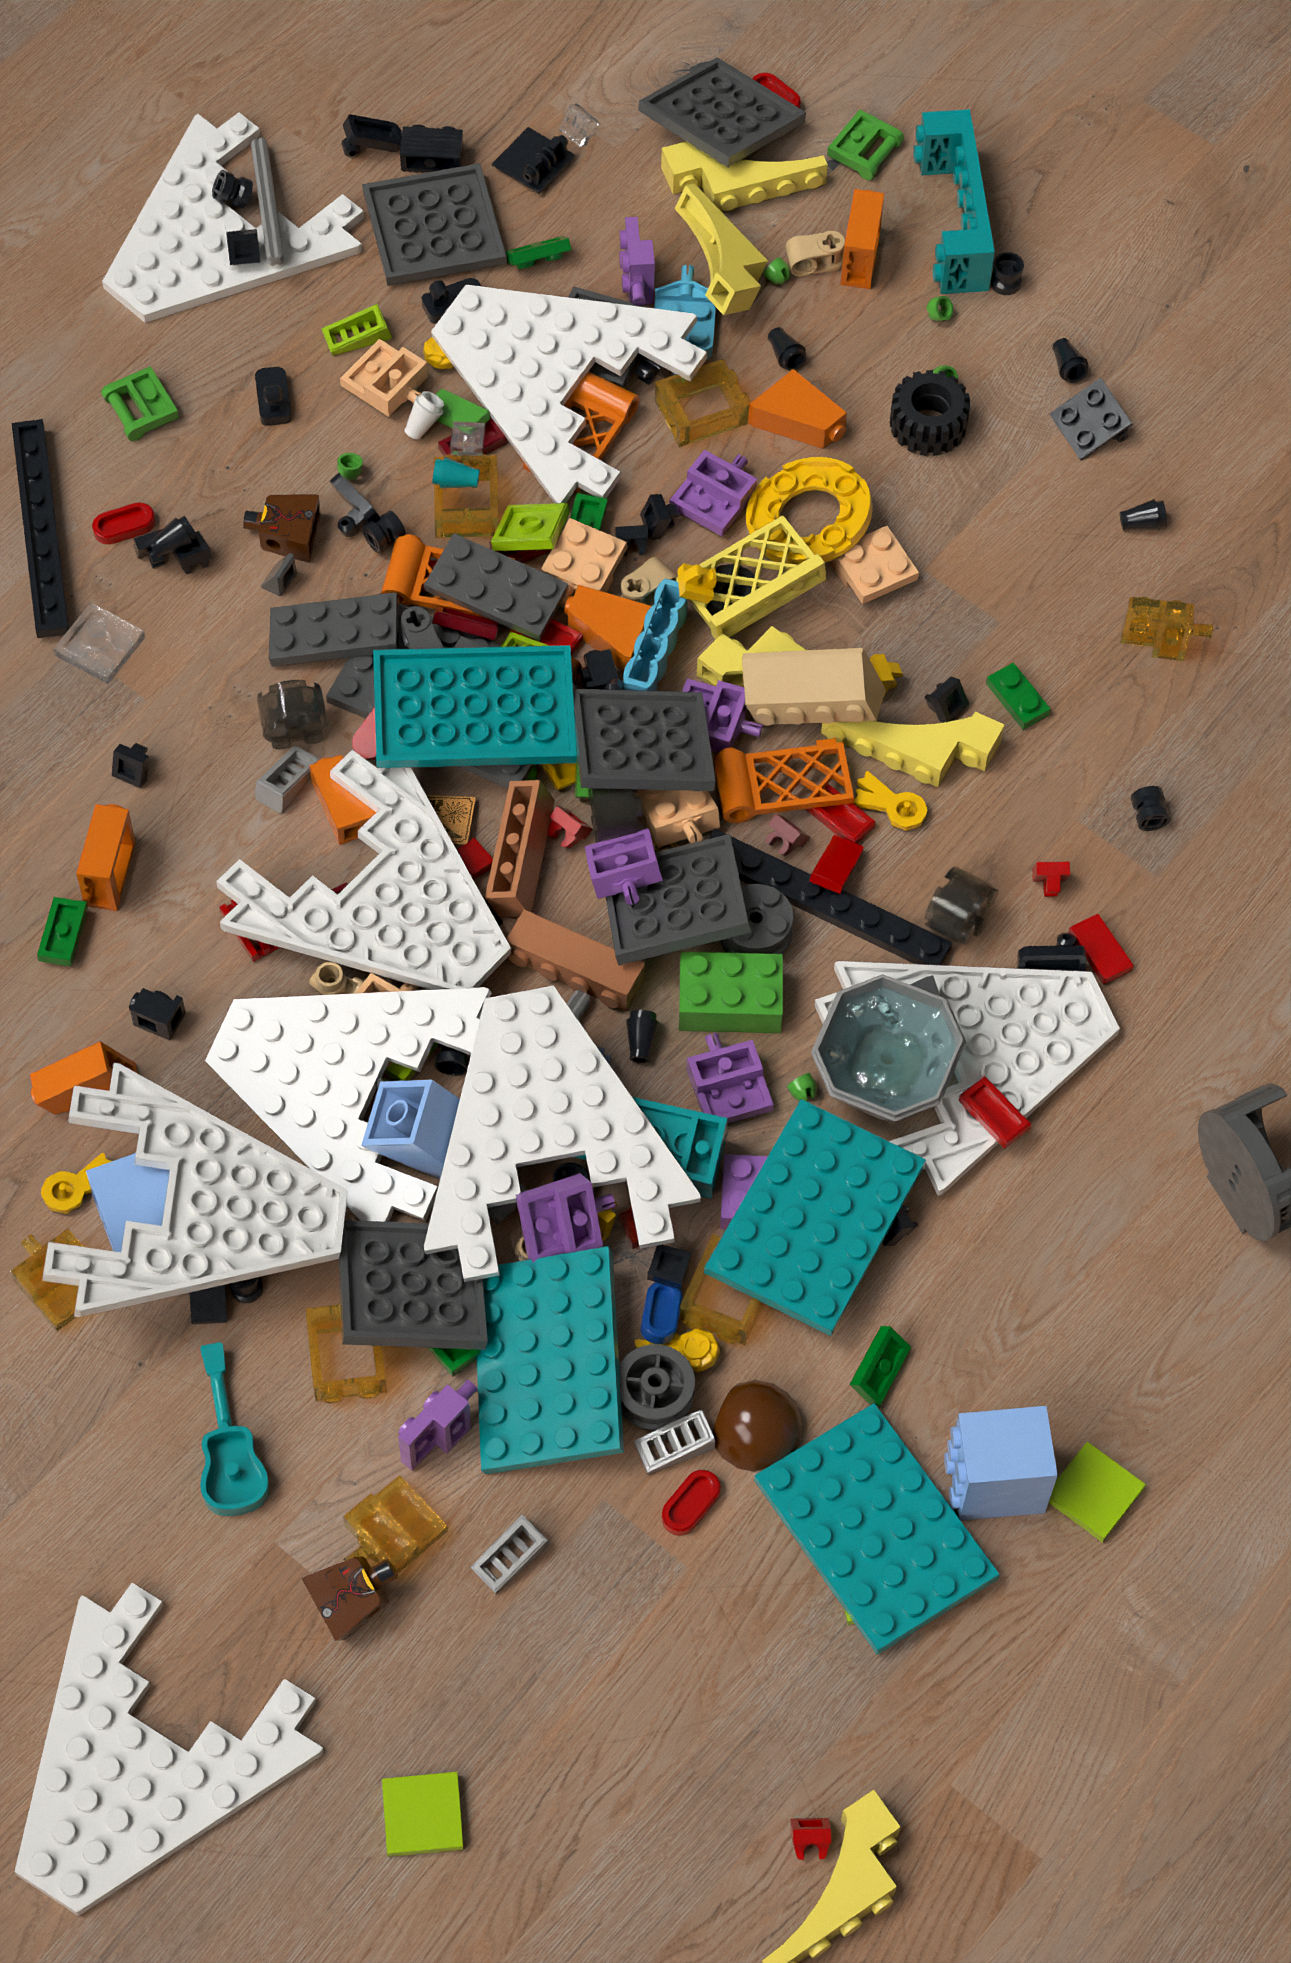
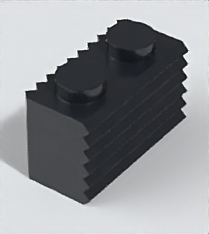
(430, 148)

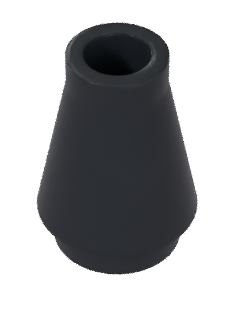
(787, 350)
(1070, 362)
(1145, 516)
(173, 537)
(641, 1032)

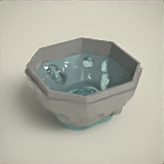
(892, 1023)

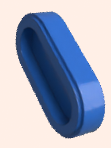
(660, 1313)

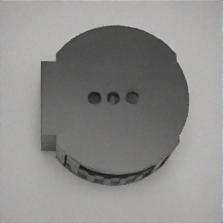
(1244, 1164)

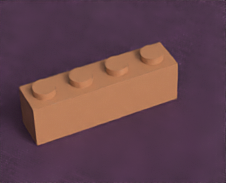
(519, 848)
(574, 960)

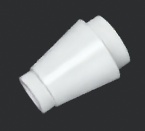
(424, 414)

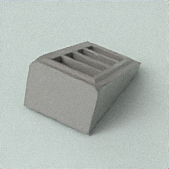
(277, 795)
(670, 1431)
(501, 1544)

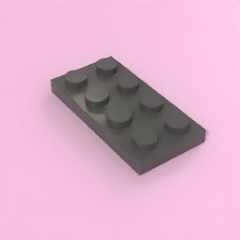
(496, 587)
(333, 629)

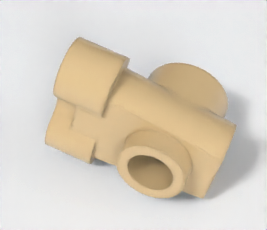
(331, 980)

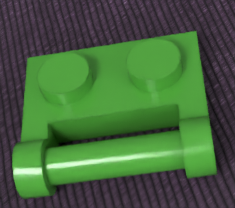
(858, 138)
(149, 399)

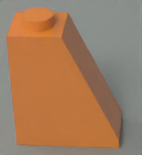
(798, 412)
(606, 621)
(342, 808)
(85, 1068)

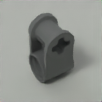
(418, 630)

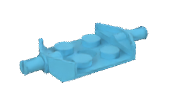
(690, 298)

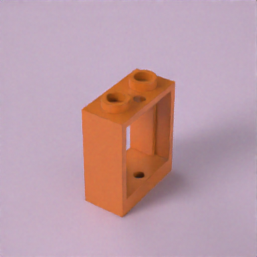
(862, 238)
(106, 857)

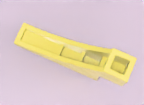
(742, 182)
(730, 256)
(724, 656)
(922, 749)
(856, 1885)

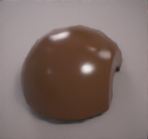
(757, 1425)

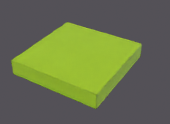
(530, 527)
(1095, 1491)
(422, 1814)

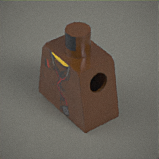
(287, 524)
(350, 1593)

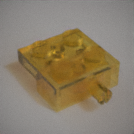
(1162, 626)
(52, 1299)
(393, 1525)

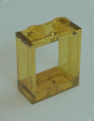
(708, 376)
(469, 521)
(700, 1317)
(327, 1320)

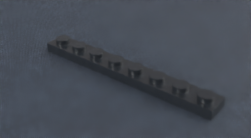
(40, 528)
(841, 909)

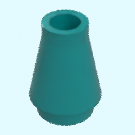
(454, 474)

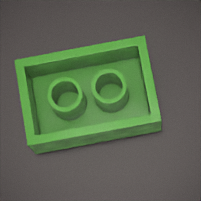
(731, 992)

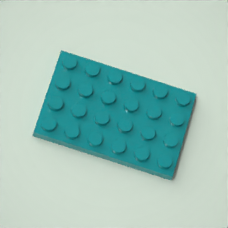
(474, 706)
(815, 1217)
(550, 1363)
(876, 1528)

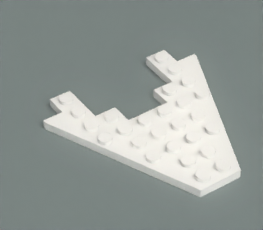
(179, 241)
(531, 352)
(402, 916)
(1020, 1032)
(316, 1065)
(539, 1097)
(227, 1210)
(118, 1792)

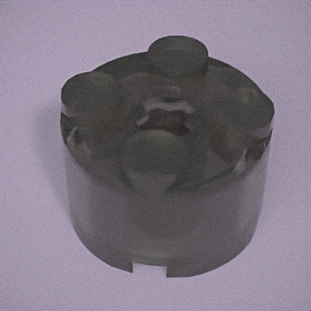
(292, 713)
(614, 813)
(960, 906)

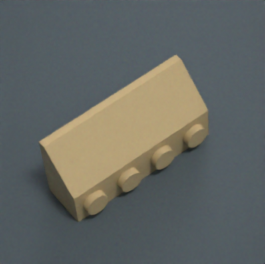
(811, 686)

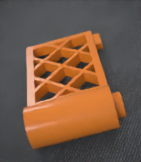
(605, 403)
(408, 572)
(740, 789)

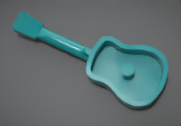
(232, 1474)

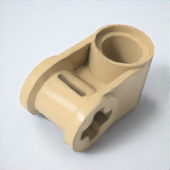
(813, 255)
(643, 582)

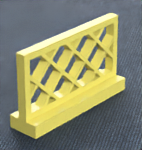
(771, 593)

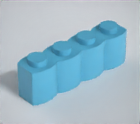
(657, 639)

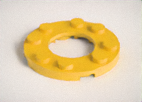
(808, 475)

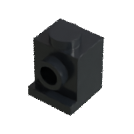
(598, 669)
(157, 1012)

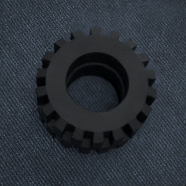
(934, 393)

